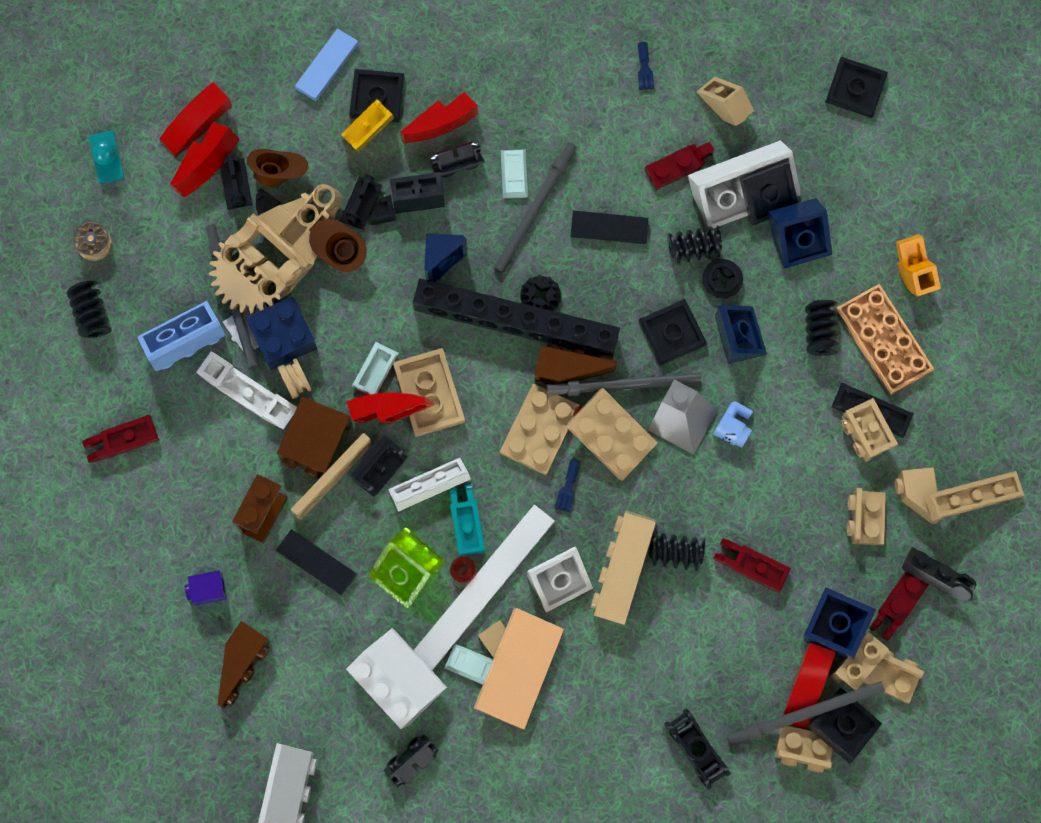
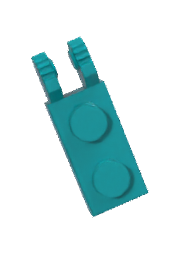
(466, 523)

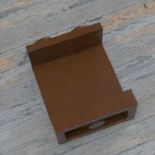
(313, 437)
(259, 509)

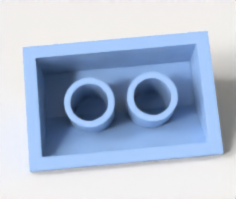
(181, 336)

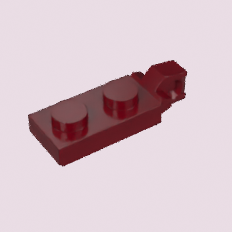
(678, 164)

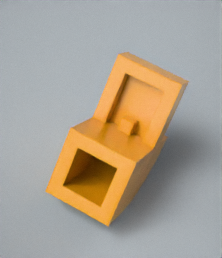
(914, 267)

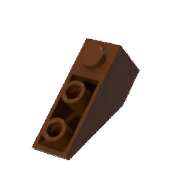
(560, 366)
(240, 656)

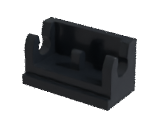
(417, 193)
(379, 466)

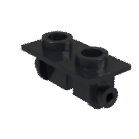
(467, 158)
(235, 182)
(361, 202)
(401, 766)

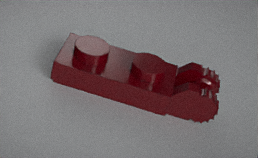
(122, 438)
(754, 565)
(899, 603)

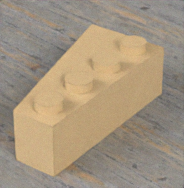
(624, 567)

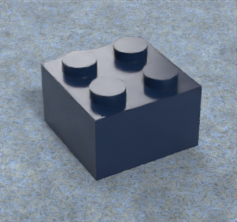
(281, 333)

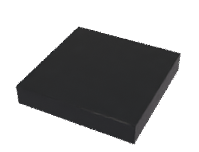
(374, 85)
(856, 87)
(768, 191)
(672, 332)
(846, 728)

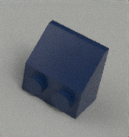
(801, 232)
(839, 623)

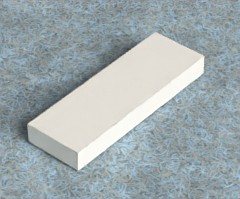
(429, 484)

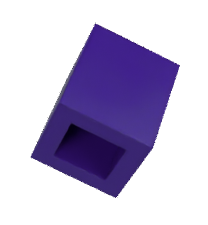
(206, 588)

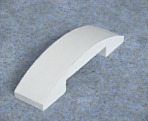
(246, 391)

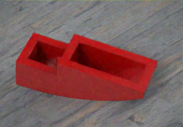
(195, 119)
(440, 119)
(204, 159)
(386, 406)
(809, 681)

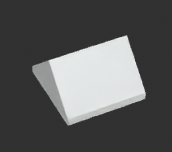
(559, 579)

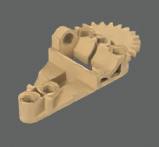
(289, 232)

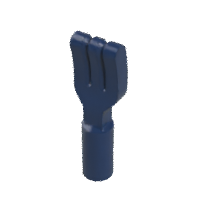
(645, 74)
(566, 494)

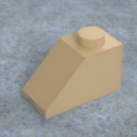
(726, 100)
(913, 487)

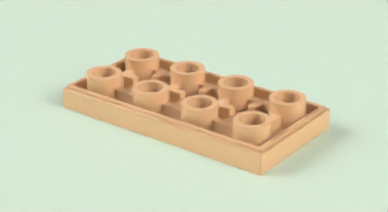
(884, 339)
(518, 668)

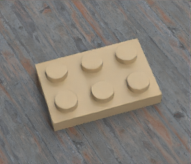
(431, 378)
(539, 430)
(611, 434)

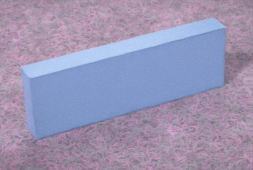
(326, 65)

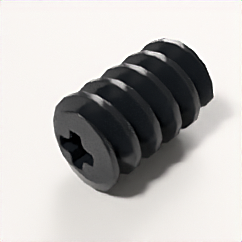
(695, 244)
(86, 310)
(820, 327)
(676, 551)

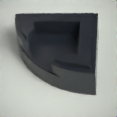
(265, 202)
(383, 211)

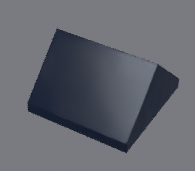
(442, 254)
(739, 332)

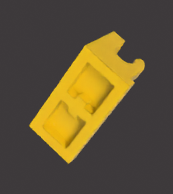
(368, 125)

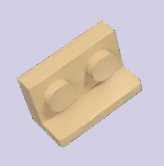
(868, 430)
(867, 517)
(856, 670)
(896, 676)
(803, 747)

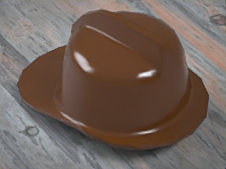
(276, 167)
(337, 245)

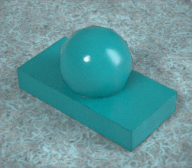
(106, 157)

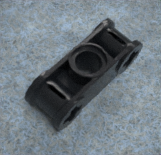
(708, 760)

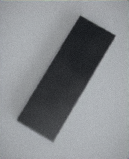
(609, 227)
(896, 417)
(316, 562)

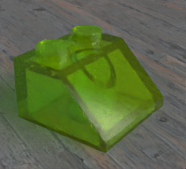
(406, 567)

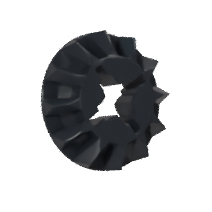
(728, 269)
(542, 283)

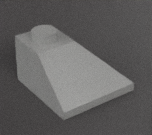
(683, 417)

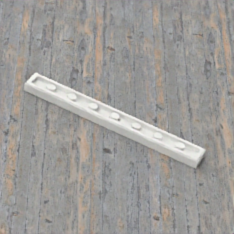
(483, 587)

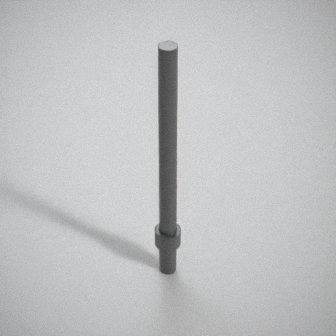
(558, 167)
(237, 315)
(574, 387)
(755, 730)

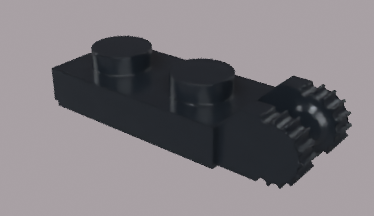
(939, 575)

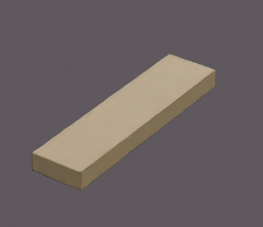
(332, 476)
(974, 495)

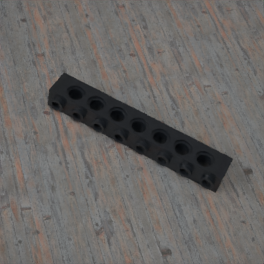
(515, 318)

